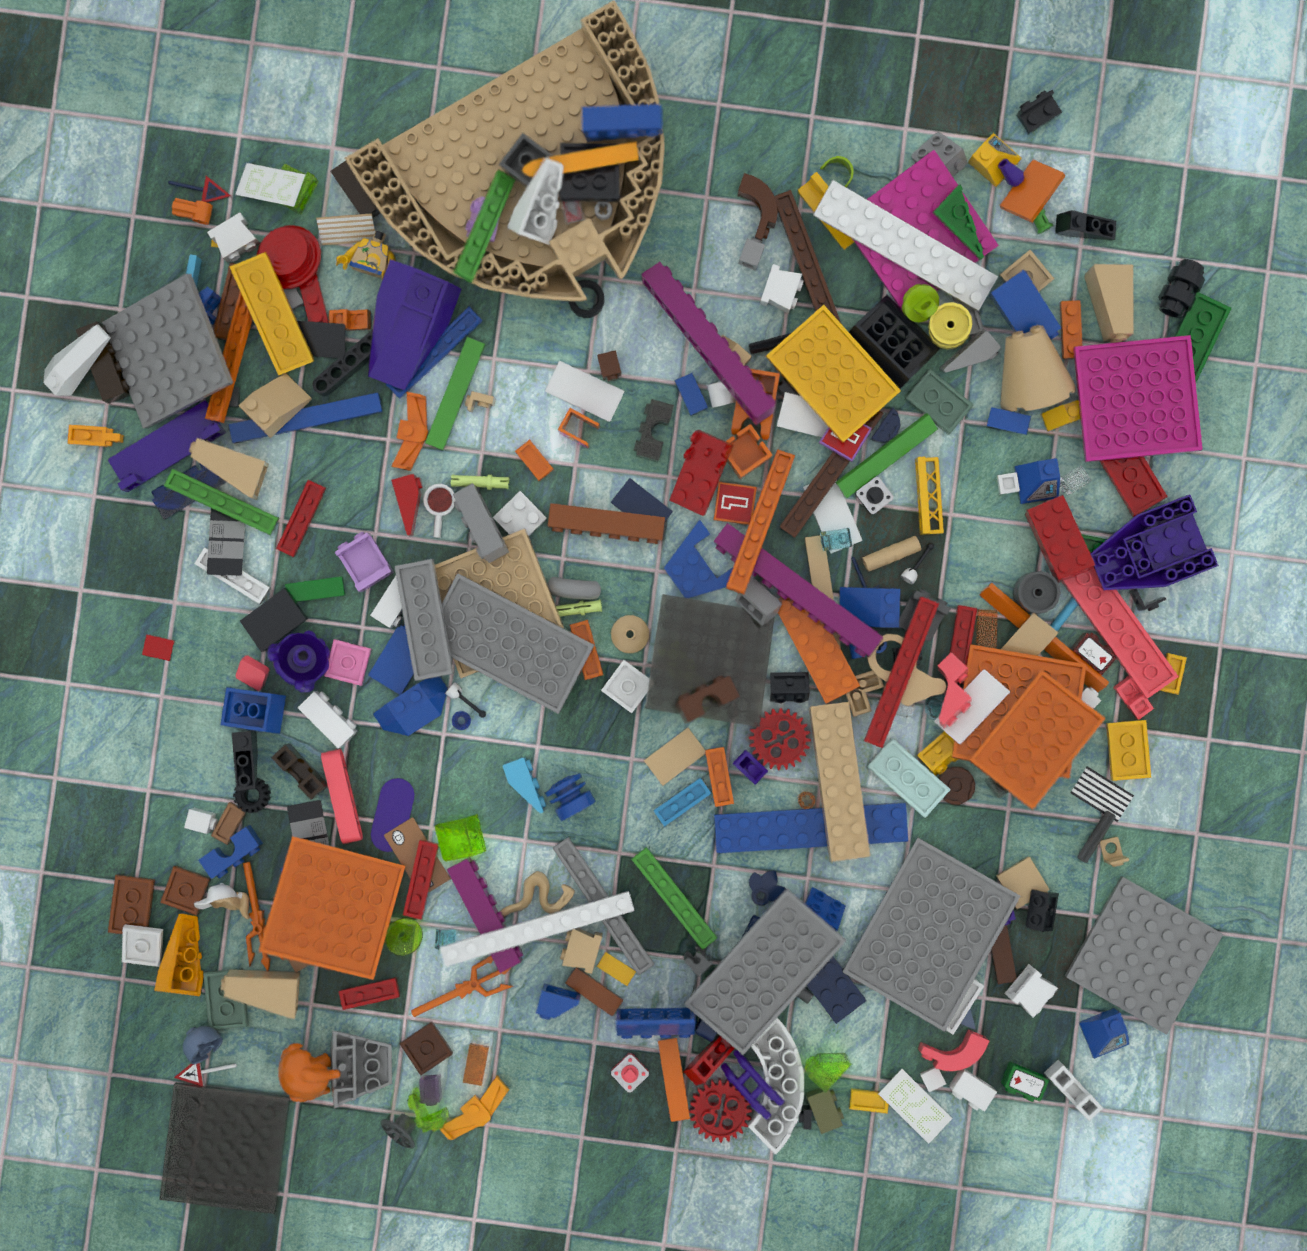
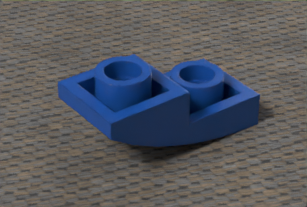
(1008, 421)

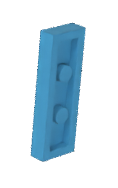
(682, 801)

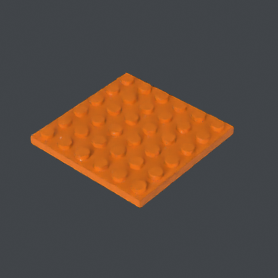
(1015, 673)
(332, 908)

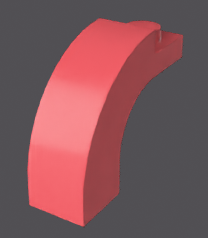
(960, 1058)

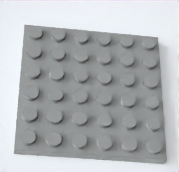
(167, 351)
(1143, 955)

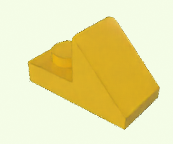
(1061, 415)

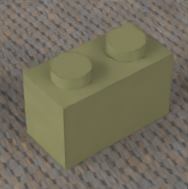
(824, 1109)

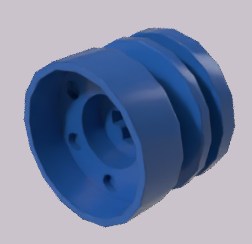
(570, 796)

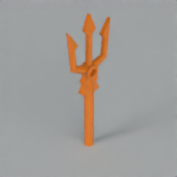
(257, 918)
(464, 988)

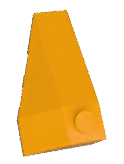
(180, 966)

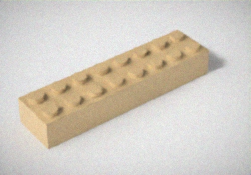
(839, 781)

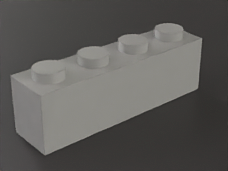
(480, 522)

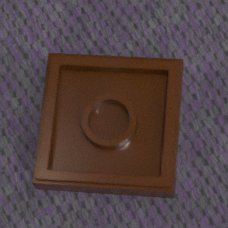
(426, 1048)

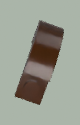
(762, 196)

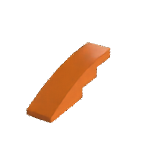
(674, 1080)

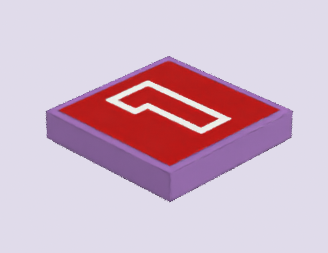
(850, 447)

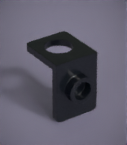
(1139, 603)

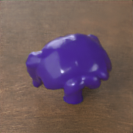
(300, 659)

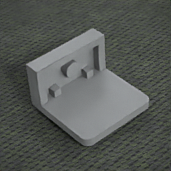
(948, 151)

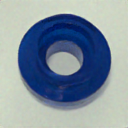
(457, 725)

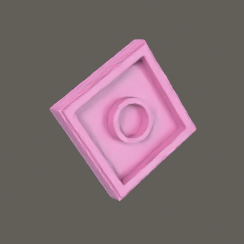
(348, 662)

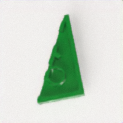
(955, 216)

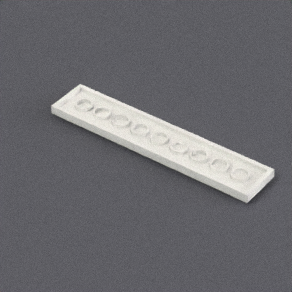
(905, 245)

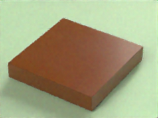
(185, 889)

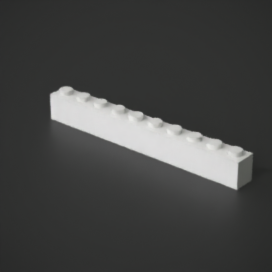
(536, 928)

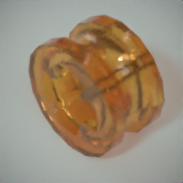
(811, 796)

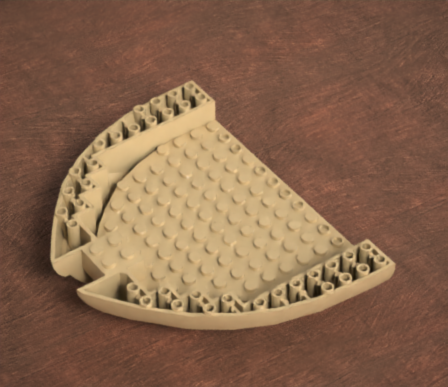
(446, 162)

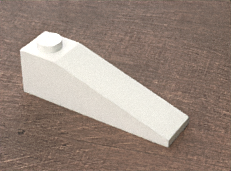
(537, 208)
(74, 361)

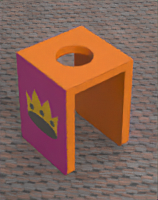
(580, 416)

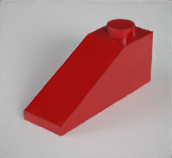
(408, 498)
(708, 1060)

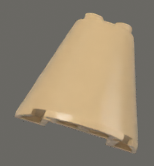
(1033, 372)

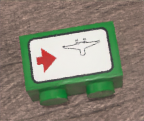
(1024, 1081)

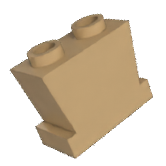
(581, 949)

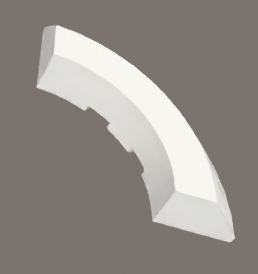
(786, 1076)

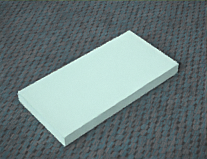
(908, 777)

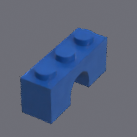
(245, 843)

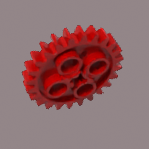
(787, 754)
(703, 1106)

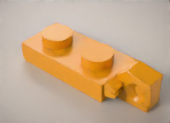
(92, 436)

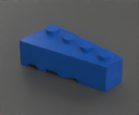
(621, 122)

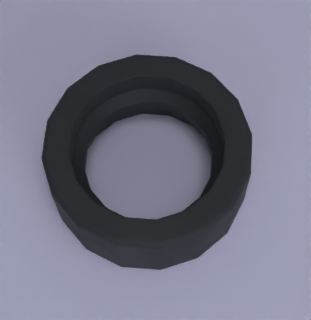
(600, 300)

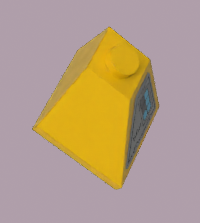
(989, 156)

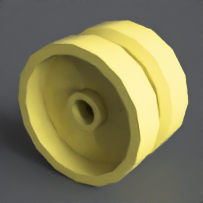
(961, 323)

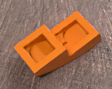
(352, 319)

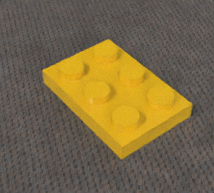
(1128, 750)

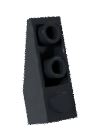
(1085, 226)
(245, 759)

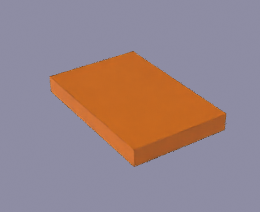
(1034, 191)

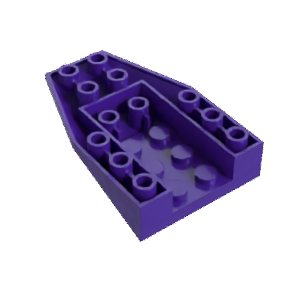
(1154, 549)

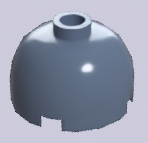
(200, 1042)

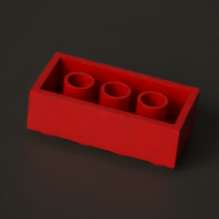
(1059, 539)

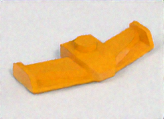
(476, 1111)

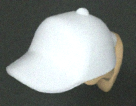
(226, 897)

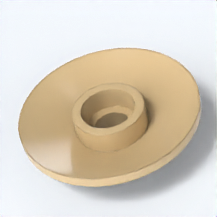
(633, 644)

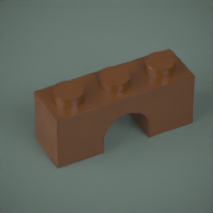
(691, 705)

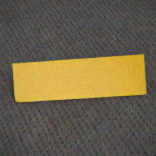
(812, 193)

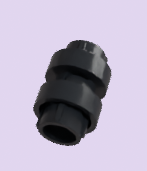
(1184, 281)

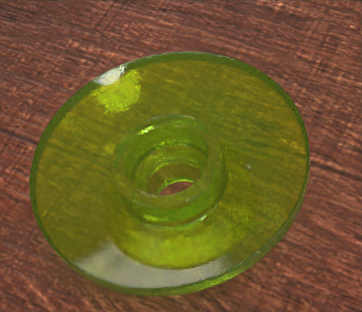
(409, 942)

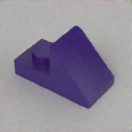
(750, 767)

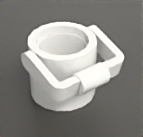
(719, 394)

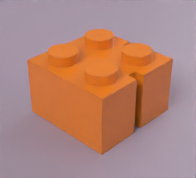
(746, 453)

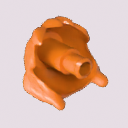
(304, 1075)

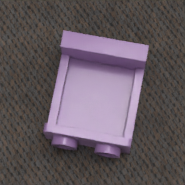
(364, 561)

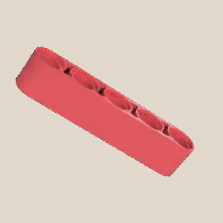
(341, 796)

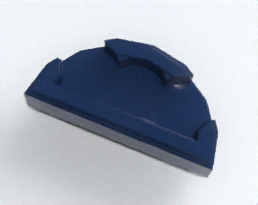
(888, 428)

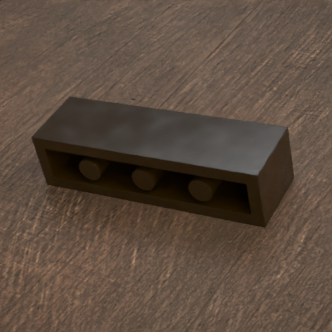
(107, 371)

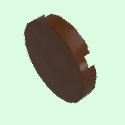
(960, 783)

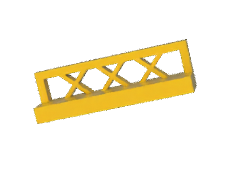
(922, 495)

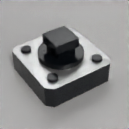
(874, 495)

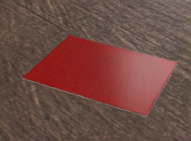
(158, 647)

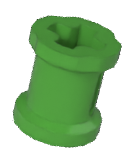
(1042, 222)

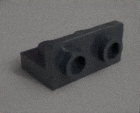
(1039, 112)
(789, 687)
(1042, 910)

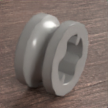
(597, 210)

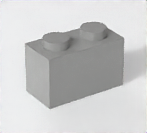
(759, 602)

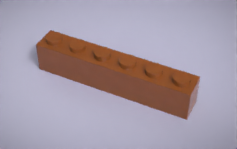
(606, 522)

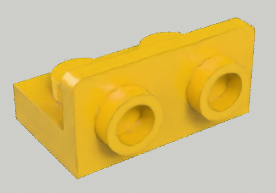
(938, 754)

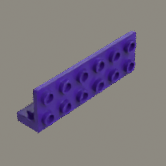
(163, 447)

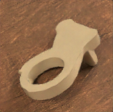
(919, 685)

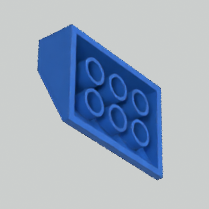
(655, 1021)

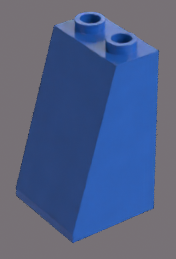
(1024, 306)

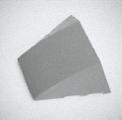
(363, 1066)

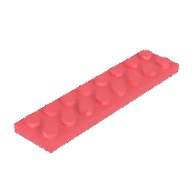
(1122, 633)

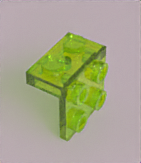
(460, 838)
(423, 1118)

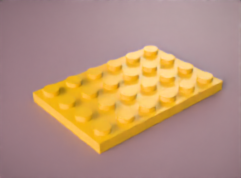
(833, 373)

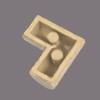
(857, 698)

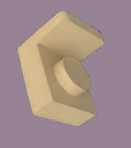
(482, 399)

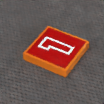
(734, 503)

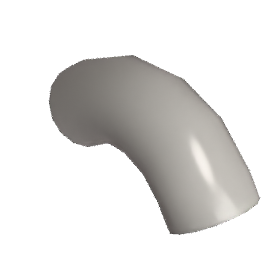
(574, 588)

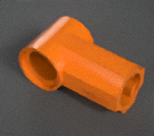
(197, 211)

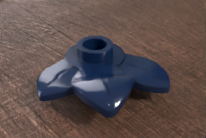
(766, 884)

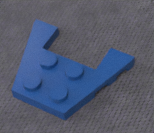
(690, 570)

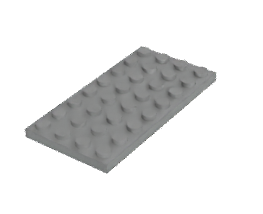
(512, 644)
(765, 971)

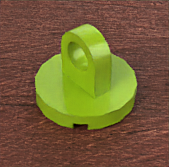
(920, 302)

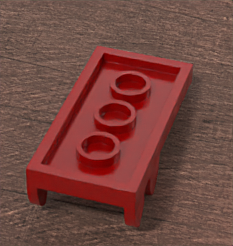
(700, 472)

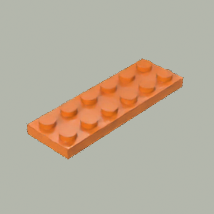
(819, 652)

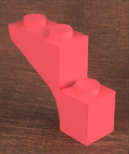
(956, 698)

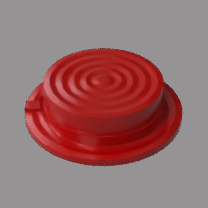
(293, 254)

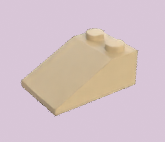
(275, 404)

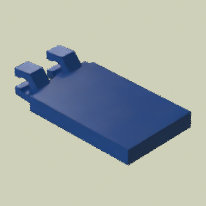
(394, 664)

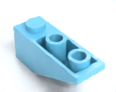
(521, 779)

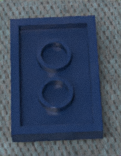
(835, 991)

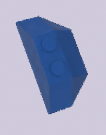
(413, 707)

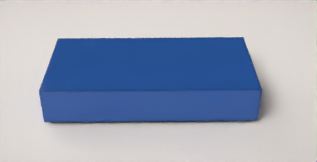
(691, 394)

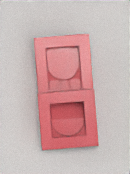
(1133, 698)

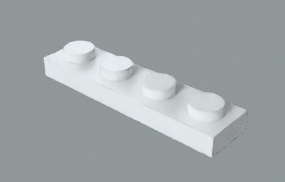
(245, 583)

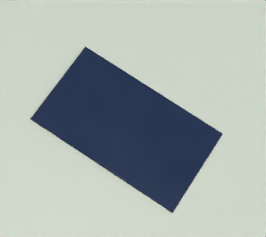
(637, 500)

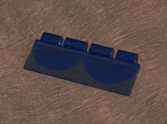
(170, 502)

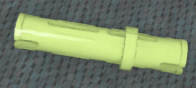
(480, 481)
(579, 608)

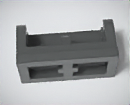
(699, 962)

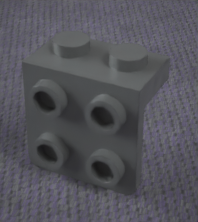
(907, 613)

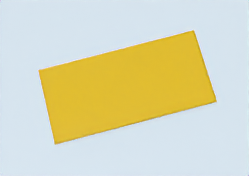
(616, 969)

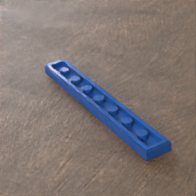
(312, 417)

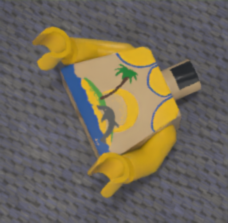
(368, 256)

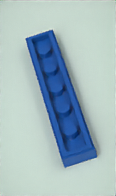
(452, 336)

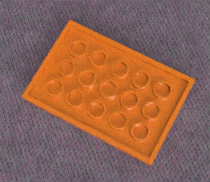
(1037, 739)

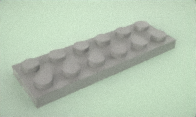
(424, 619)

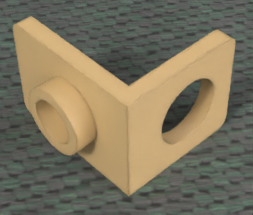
(1116, 858)

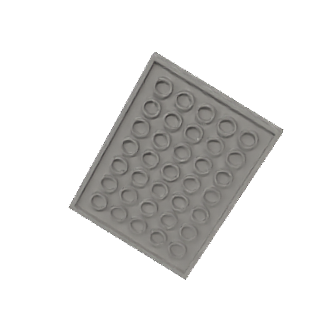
(931, 934)

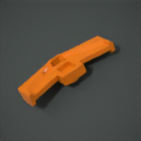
(413, 432)

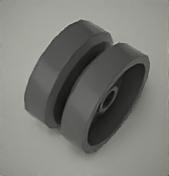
(1047, 593)

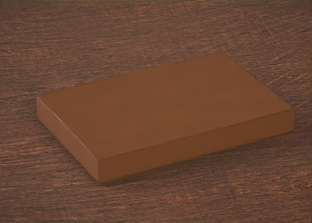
(130, 902)

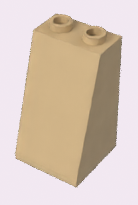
(1112, 299)
(234, 467)
(264, 989)

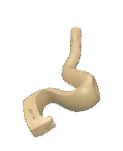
(539, 879)

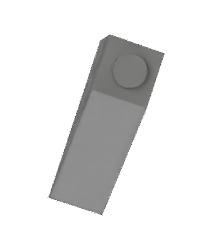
(976, 350)

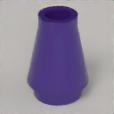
(1011, 173)

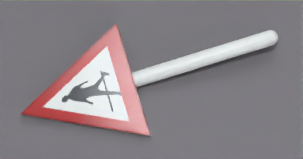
(193, 1073)

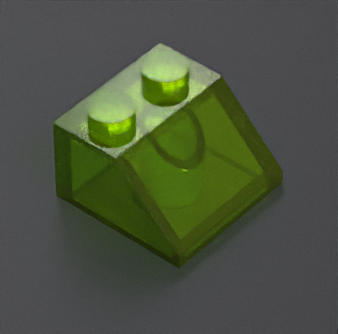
(827, 1068)

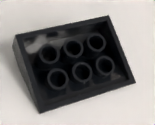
(894, 341)

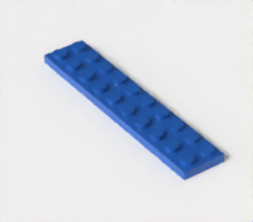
(801, 828)

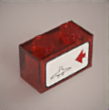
(1093, 652)

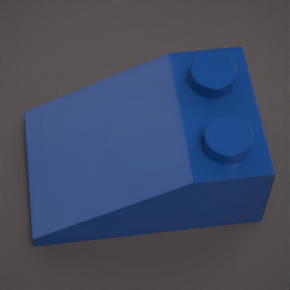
(872, 605)
(253, 710)

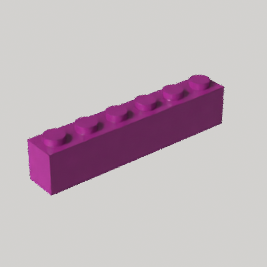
(482, 908)

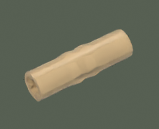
(892, 553)

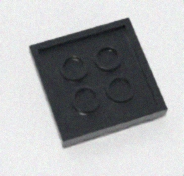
(591, 184)

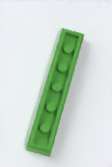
(484, 226)
(455, 393)
(886, 455)
(221, 502)
(674, 898)

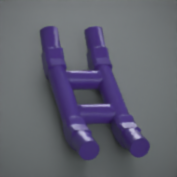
(762, 1085)

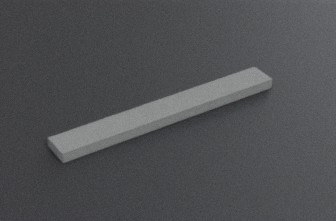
(594, 891)

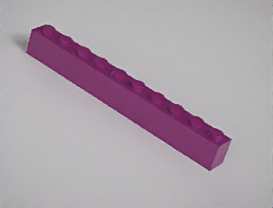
(708, 343)
(803, 595)

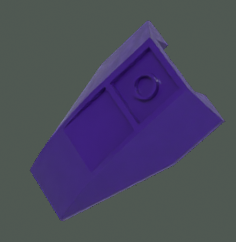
(408, 322)

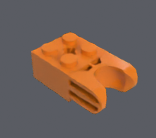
(770, 383)

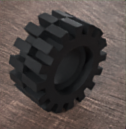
(249, 807)

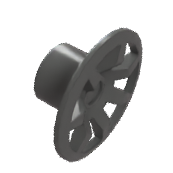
(402, 1128)

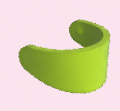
(842, 160)

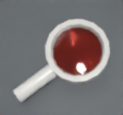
(439, 502)

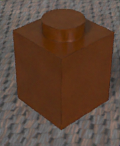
(609, 366)

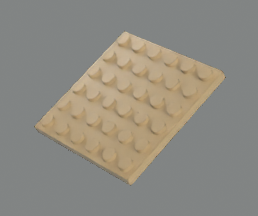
(511, 576)

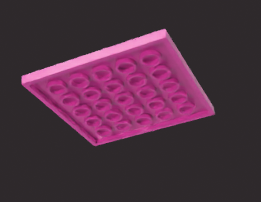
(913, 199)
(1137, 398)

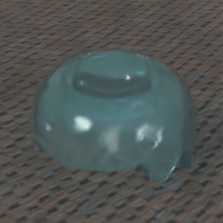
(934, 705)

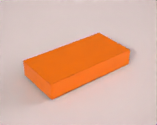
(534, 460)

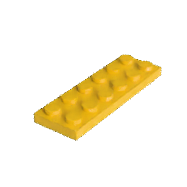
(272, 313)

